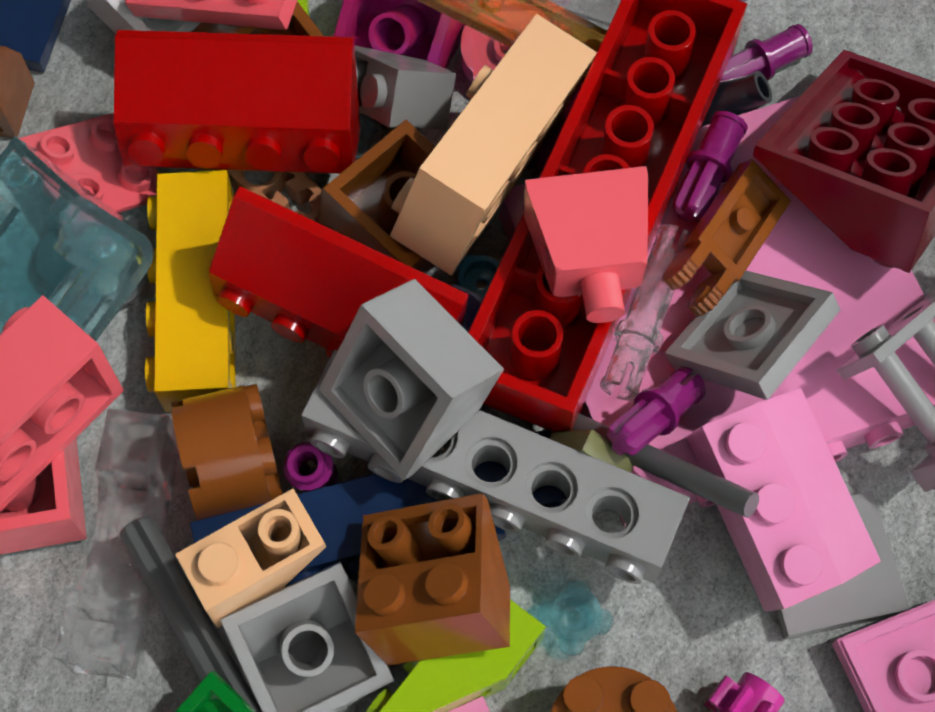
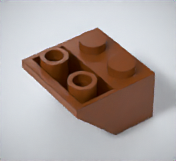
(432, 582)

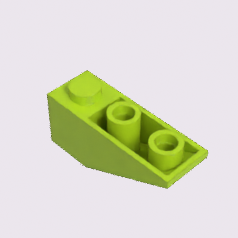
(458, 679)

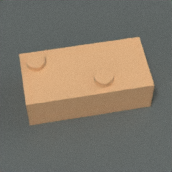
(490, 144)

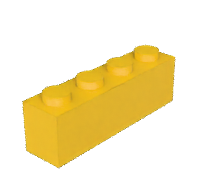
(189, 326)

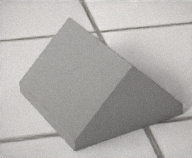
(304, 646)

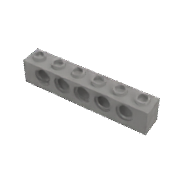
(531, 461)

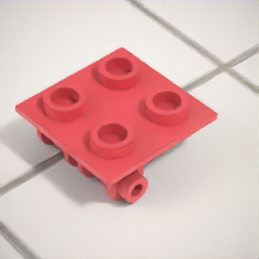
(93, 158)

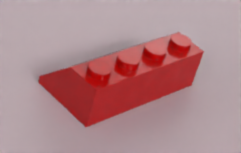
(236, 101)
(305, 273)

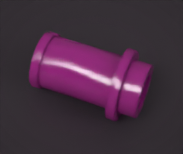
(297, 468)

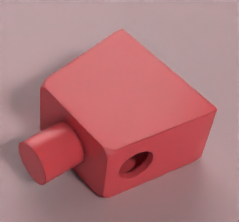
(591, 235)

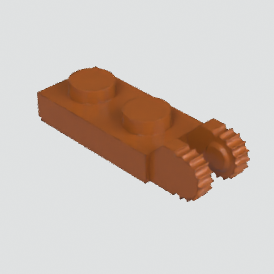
(728, 235)

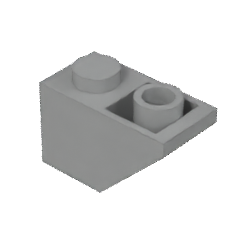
(403, 89)

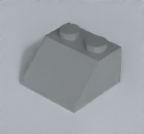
(408, 376)

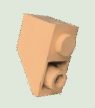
(251, 556)

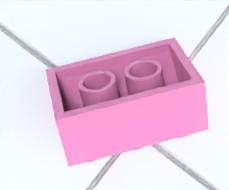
(805, 521)

